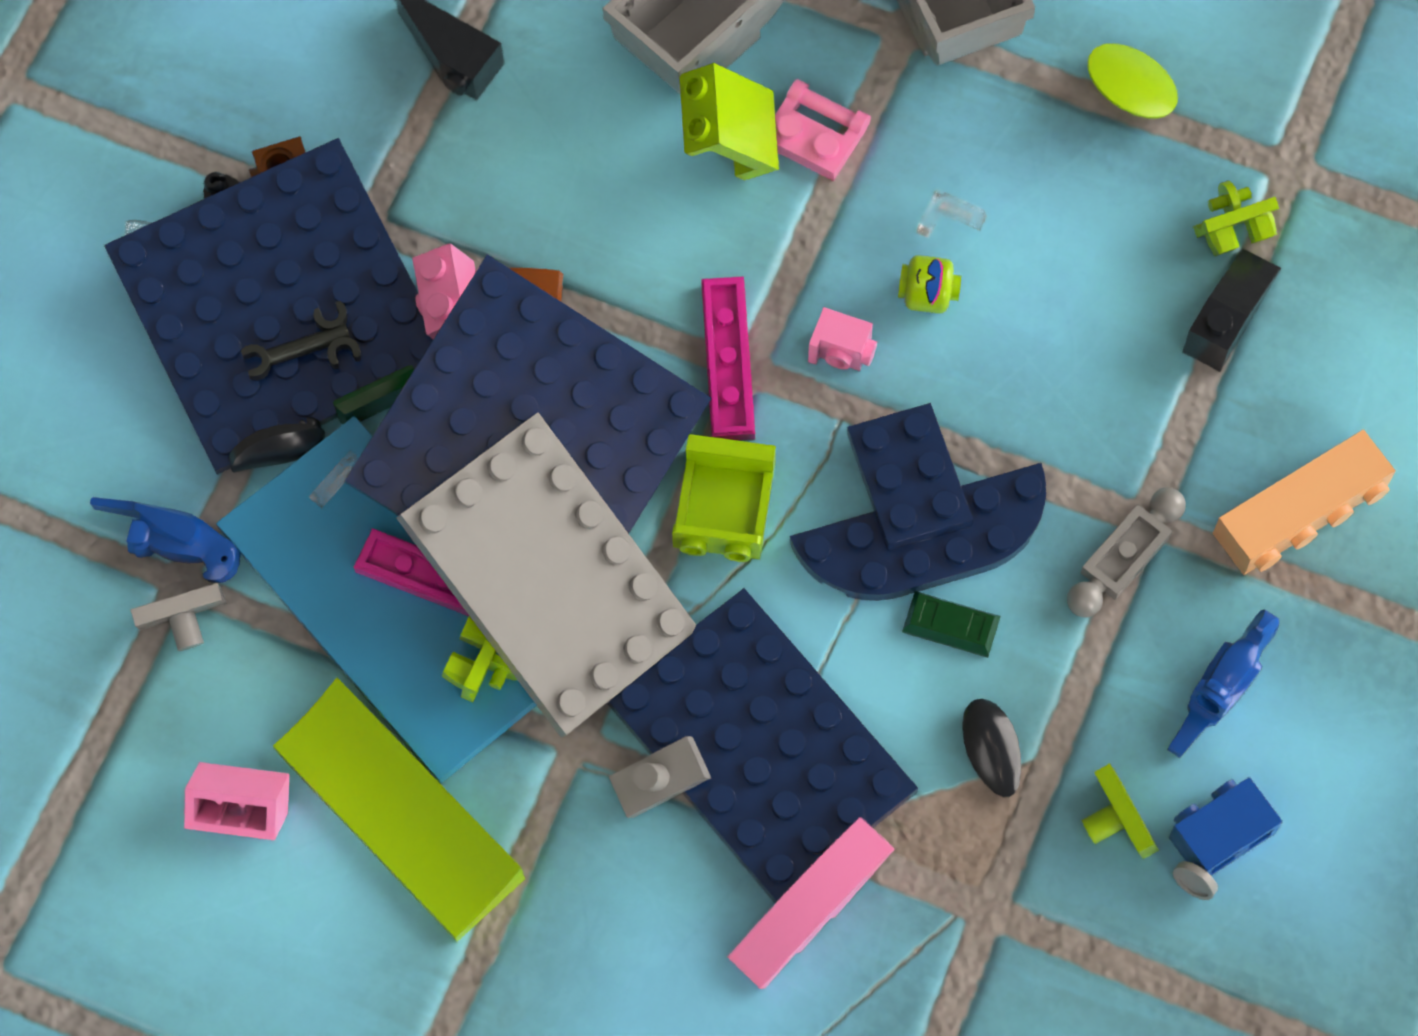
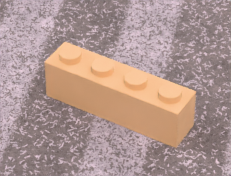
(1304, 503)

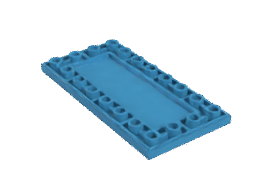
(375, 633)

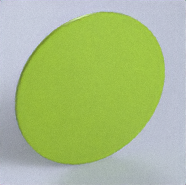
(1132, 80)

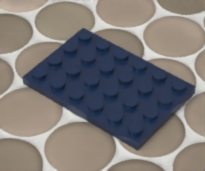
(775, 738)

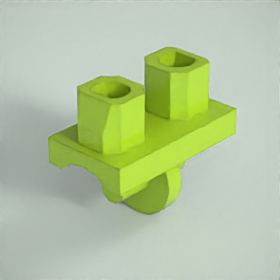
(1256, 217)
(470, 674)

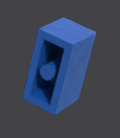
(1224, 827)

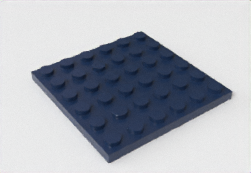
(252, 273)
(520, 354)

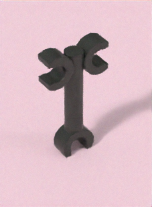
(332, 336)

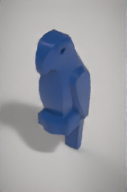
(175, 537)
(1225, 680)

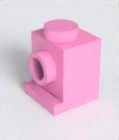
(842, 341)

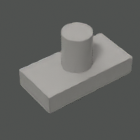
(180, 613)
(659, 777)

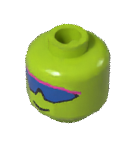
(929, 284)

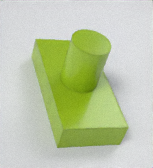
(1118, 815)

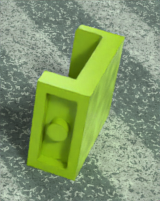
(730, 118)
(724, 498)

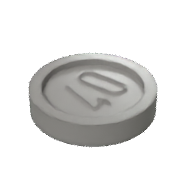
(1195, 880)

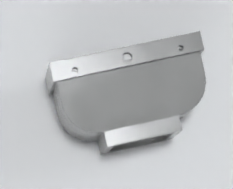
(964, 26)
(687, 33)

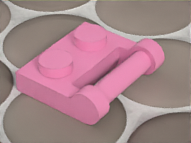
(812, 142)

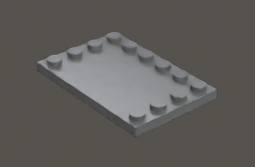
(548, 574)

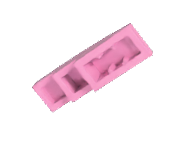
(811, 903)

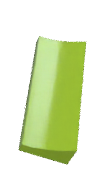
(399, 811)

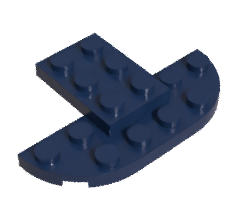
(923, 520)

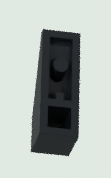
(457, 51)
(1230, 309)

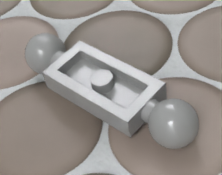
(1126, 552)

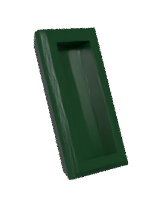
(372, 397)
(951, 624)

